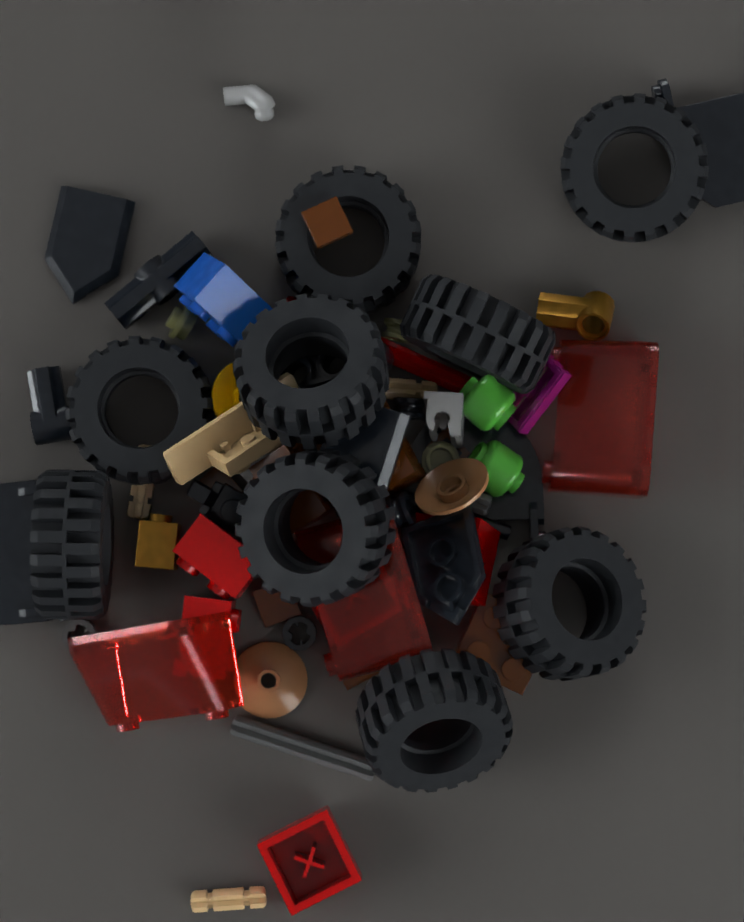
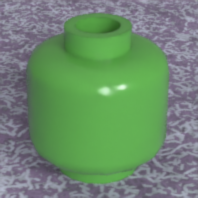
(487, 402)
(502, 465)

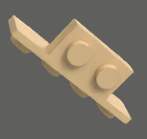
(224, 443)

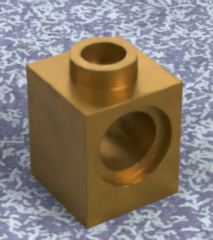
(157, 541)

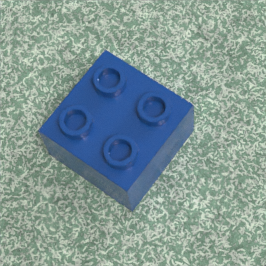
(219, 295)

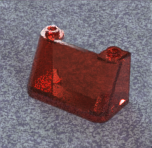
(604, 419)
(374, 623)
(161, 670)

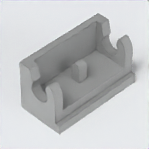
(445, 410)

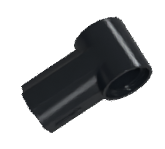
(48, 405)

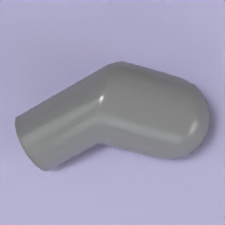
(253, 97)

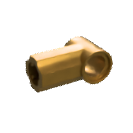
(587, 315)

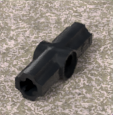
(155, 281)

